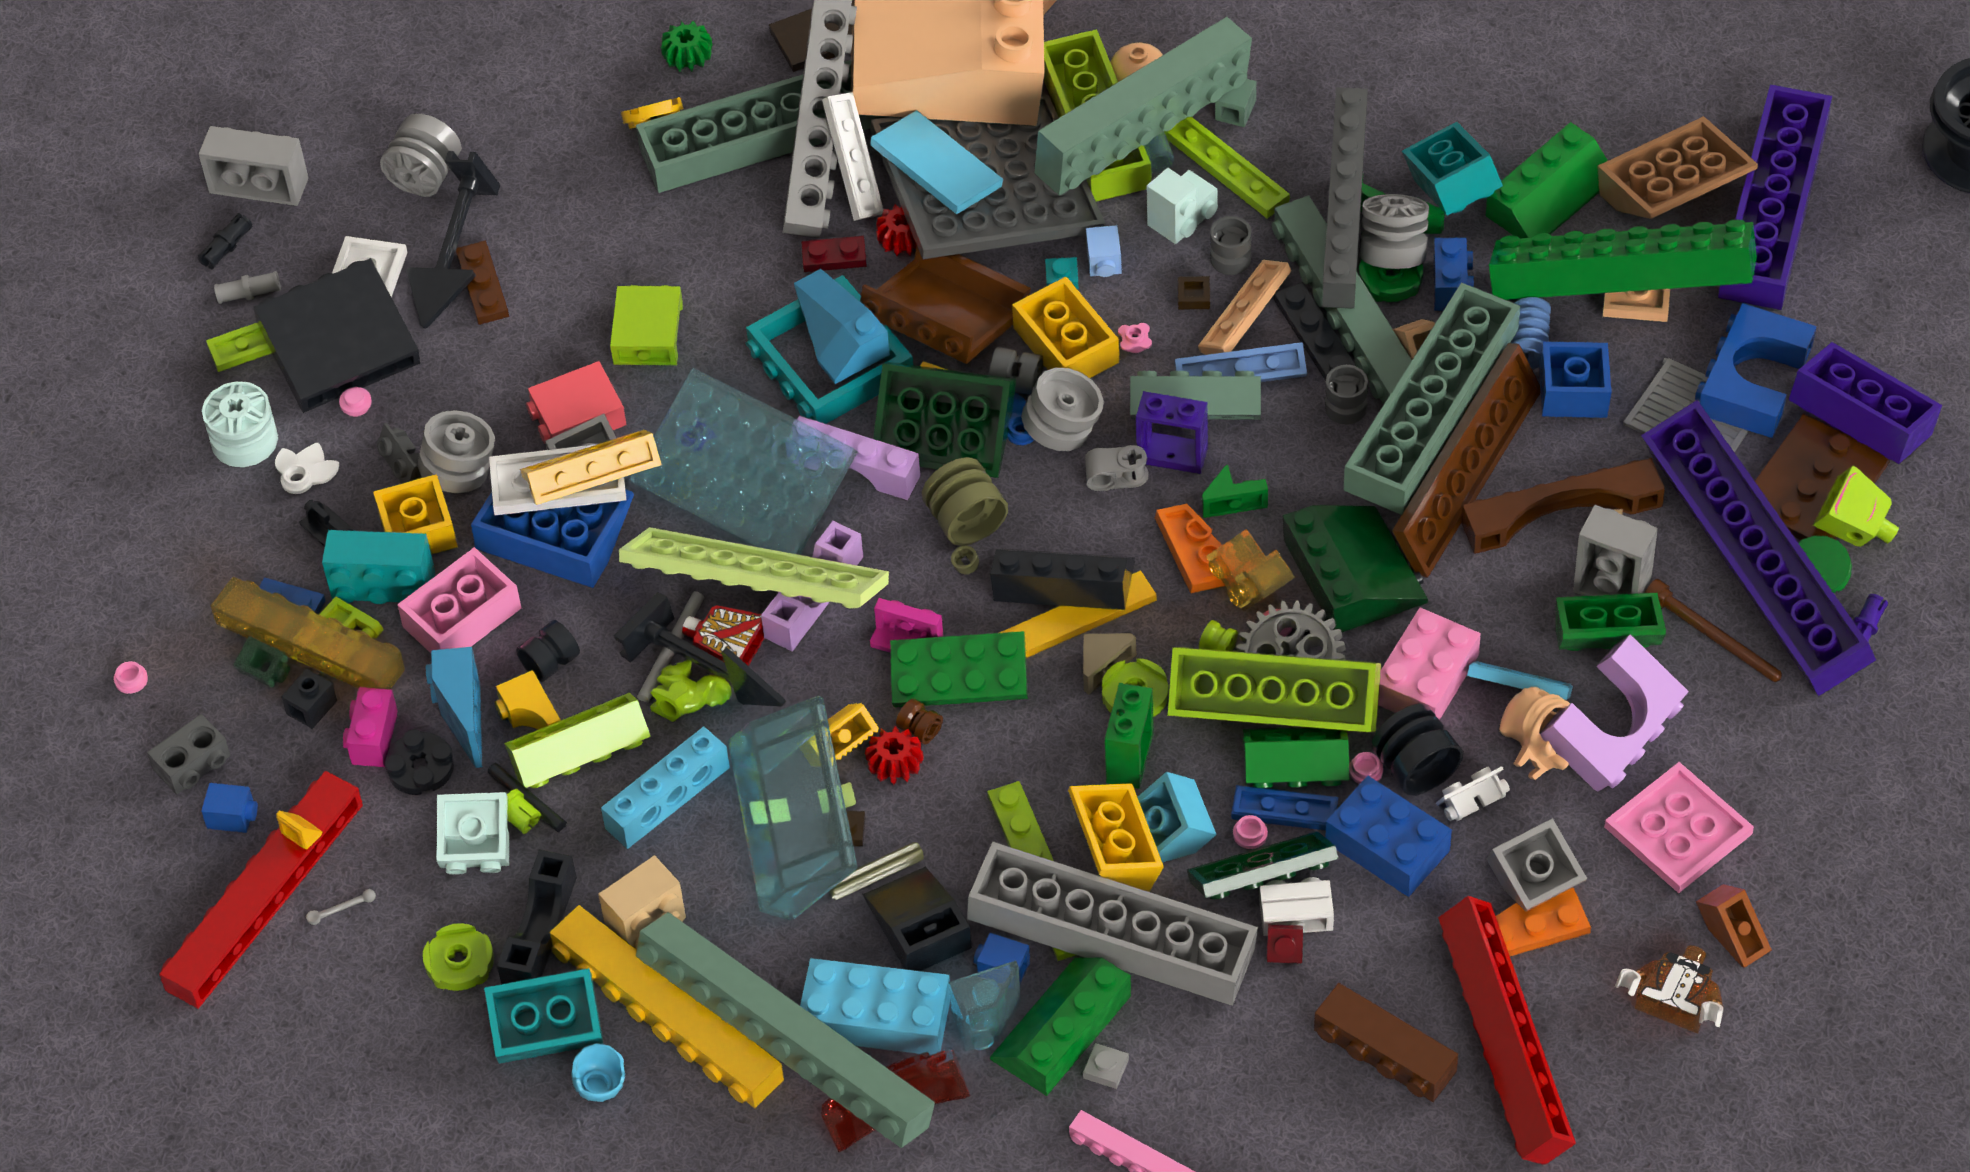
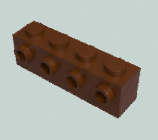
(1385, 1042)

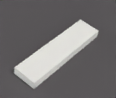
(853, 156)

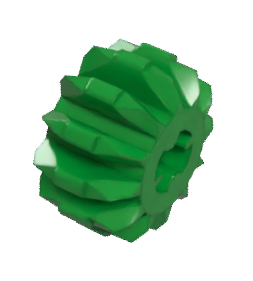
(686, 46)

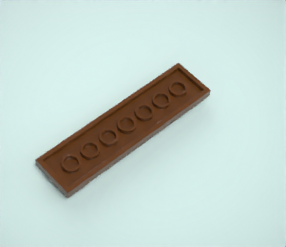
(1467, 460)

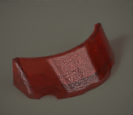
(933, 1075)

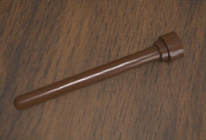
(1711, 631)

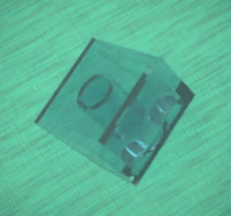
(985, 1004)

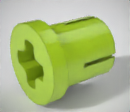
(521, 812)

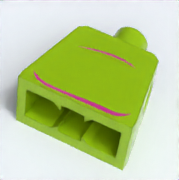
(1856, 510)

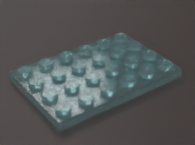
(745, 465)

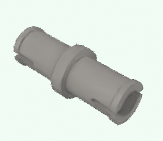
(247, 287)

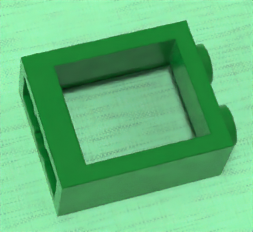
(1129, 735)

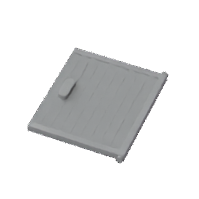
(1668, 394)

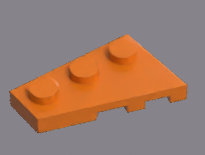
(1189, 544)

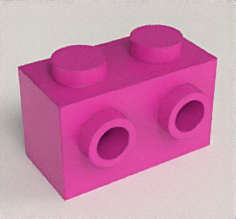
(371, 726)

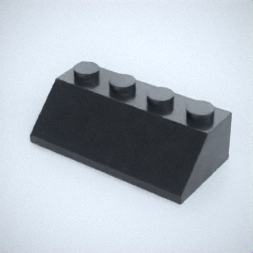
(1061, 578)

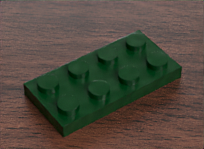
(1261, 864)

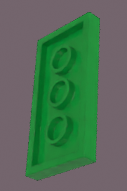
(959, 669)

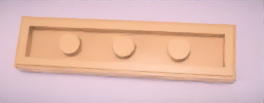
(1245, 307)

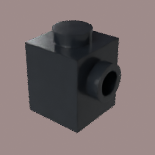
(309, 698)

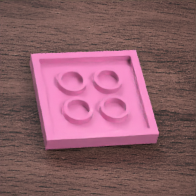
(1678, 827)

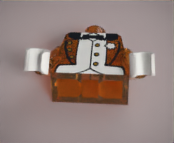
(1676, 989)

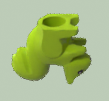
(682, 695)

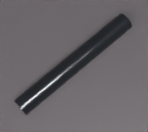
(511, 783)

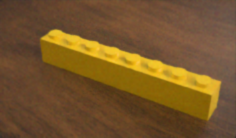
(671, 1012)

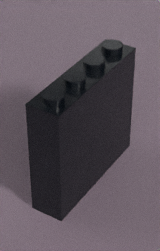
(336, 334)

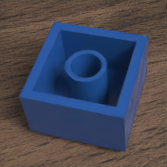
(1575, 379)

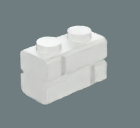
(1298, 903)

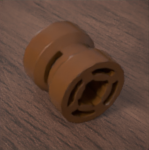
(920, 722)

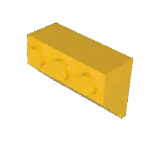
(1117, 834)

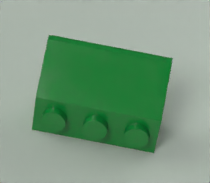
(1607, 619)
(1295, 756)

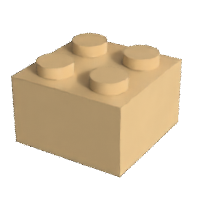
(641, 899)

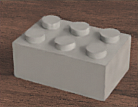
(253, 165)
(1614, 554)

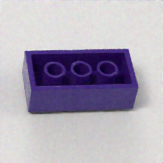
(1865, 402)

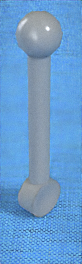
(314, 917)

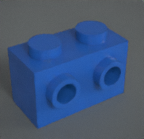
(1450, 269)

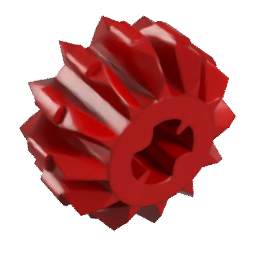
(894, 231)
(894, 755)

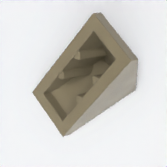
(1101, 653)

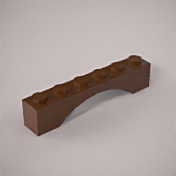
(1628, 487)

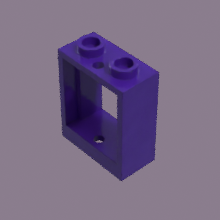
(1185, 413)

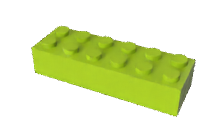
(1076, 72)
(1274, 689)

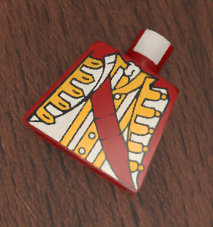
(728, 628)

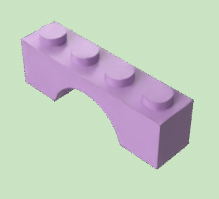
(884, 465)
(790, 618)

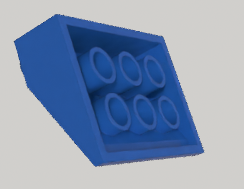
(558, 541)

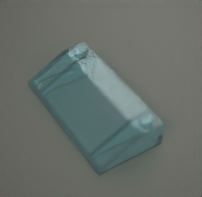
(792, 807)

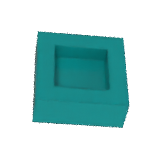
(1062, 267)

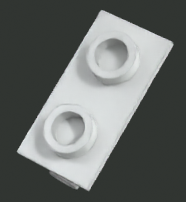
(1461, 800)

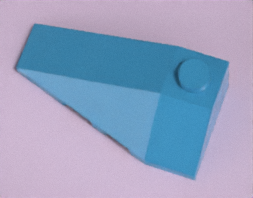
(840, 327)

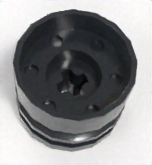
(1417, 749)

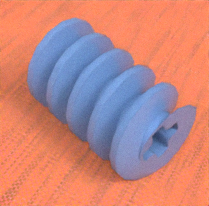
(1533, 328)

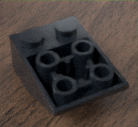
(920, 920)

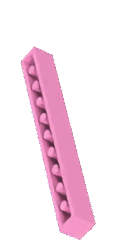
(1120, 1147)

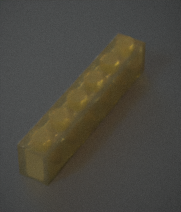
(307, 636)

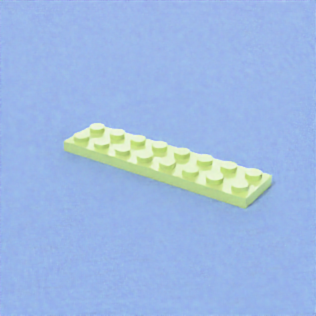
(754, 567)

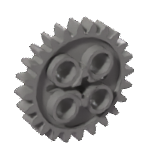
(1266, 636)

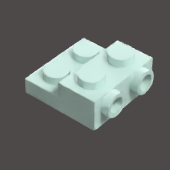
(472, 832)

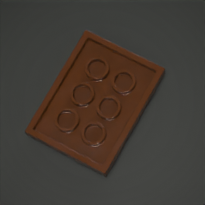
(1806, 469)

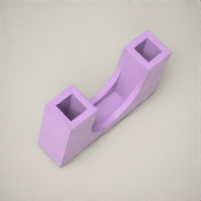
(1652, 699)

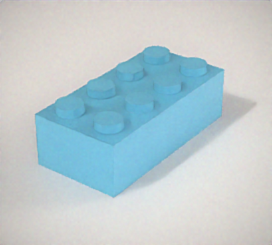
(879, 1004)

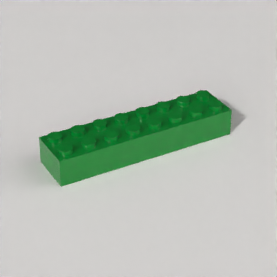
(1623, 260)

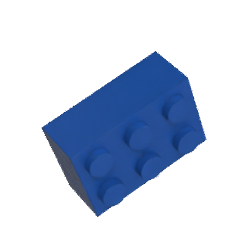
(1388, 836)

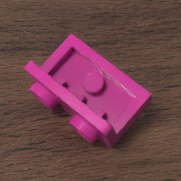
(902, 622)

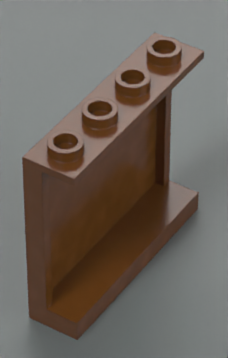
(947, 304)

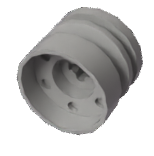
(418, 154)
(1394, 231)

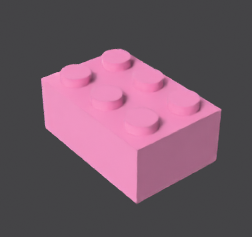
(460, 604)
(1428, 663)

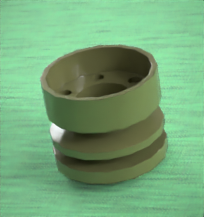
(964, 501)

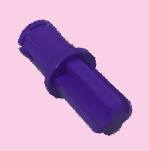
(1870, 615)

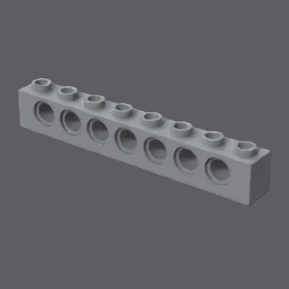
(798, 217)

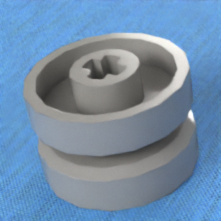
(1062, 409)
(457, 450)

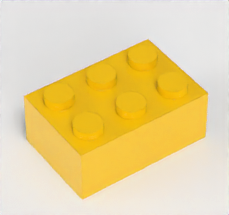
(1065, 330)

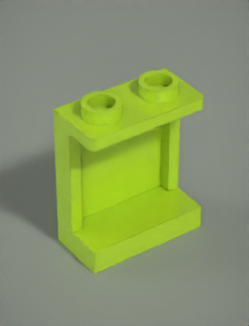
(646, 325)

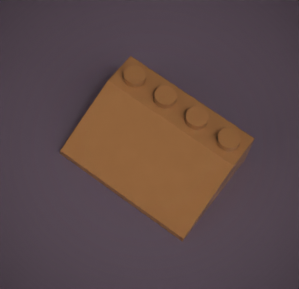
(1672, 170)

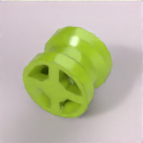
(1218, 638)

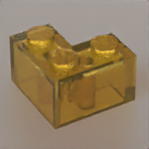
(1247, 571)

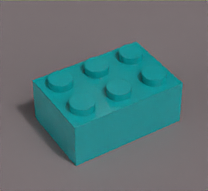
(1452, 168)
(376, 565)
(543, 1015)

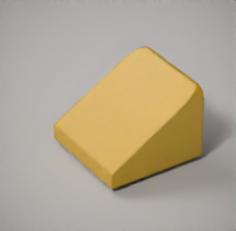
(297, 829)

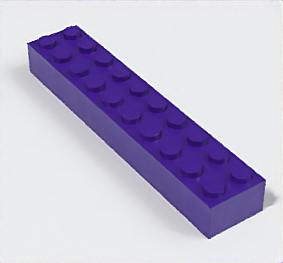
(1759, 548)

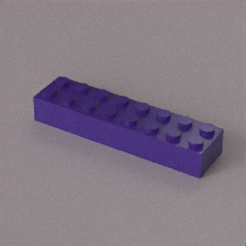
(1780, 189)

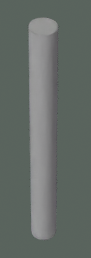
(666, 654)

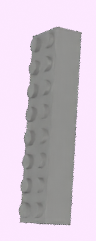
(1113, 922)

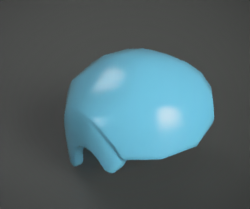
(598, 1072)

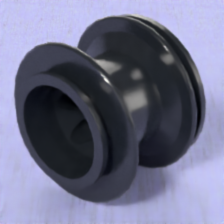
(1948, 135)

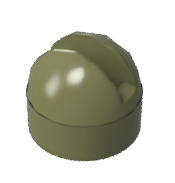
(972, 556)

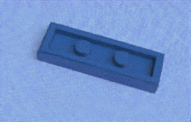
(1283, 807)

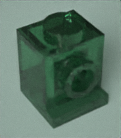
(254, 655)

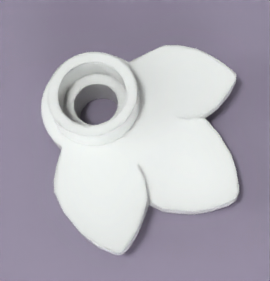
(306, 465)

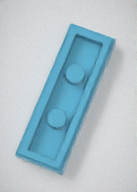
(1518, 679)

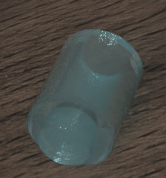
(1159, 153)

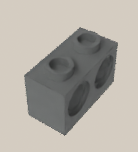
(186, 749)

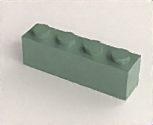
(1227, 396)

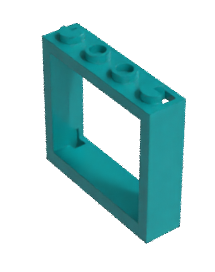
(775, 366)

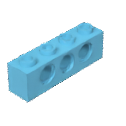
(665, 787)

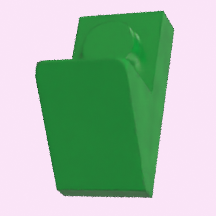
(1225, 498)

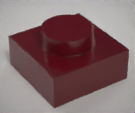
(1285, 943)

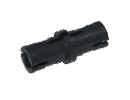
(225, 241)

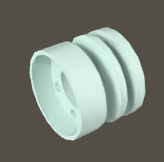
(240, 424)

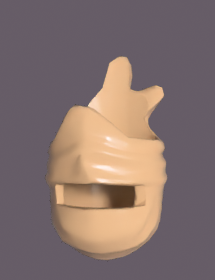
(1524, 720)

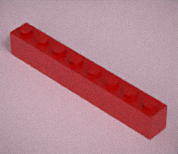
(258, 893)
(1506, 1031)

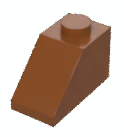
(1734, 923)

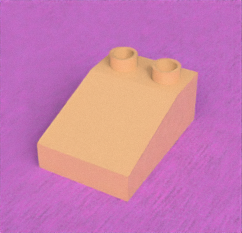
(949, 59)

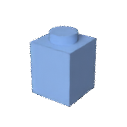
(1103, 251)

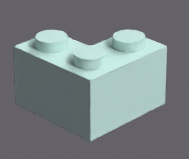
(1179, 203)

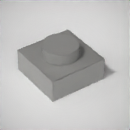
(1105, 1066)

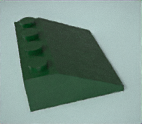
(944, 414)
(1351, 563)

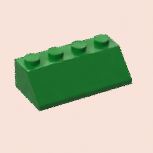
(1548, 185)
(1064, 1022)

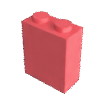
(574, 400)

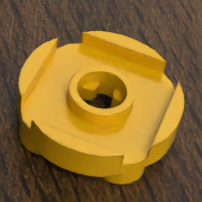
(643, 113)

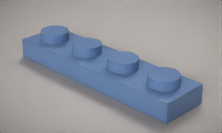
(1268, 362)

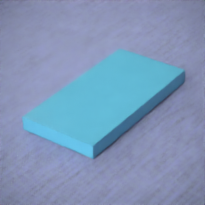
(936, 162)

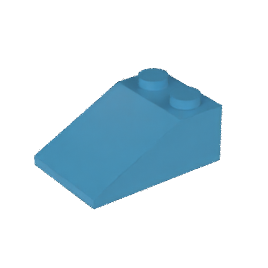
(458, 694)

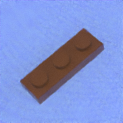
(485, 287)

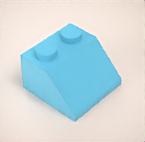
(1176, 816)

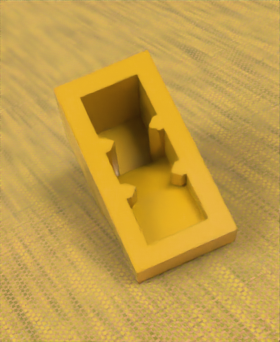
(525, 702)

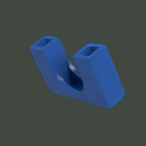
(1750, 336)

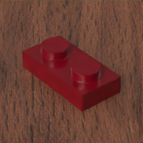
(834, 253)

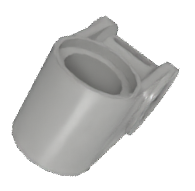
(1113, 468)

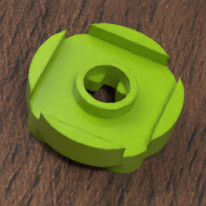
(1138, 673)
(463, 974)

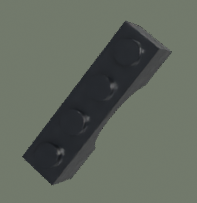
(547, 899)

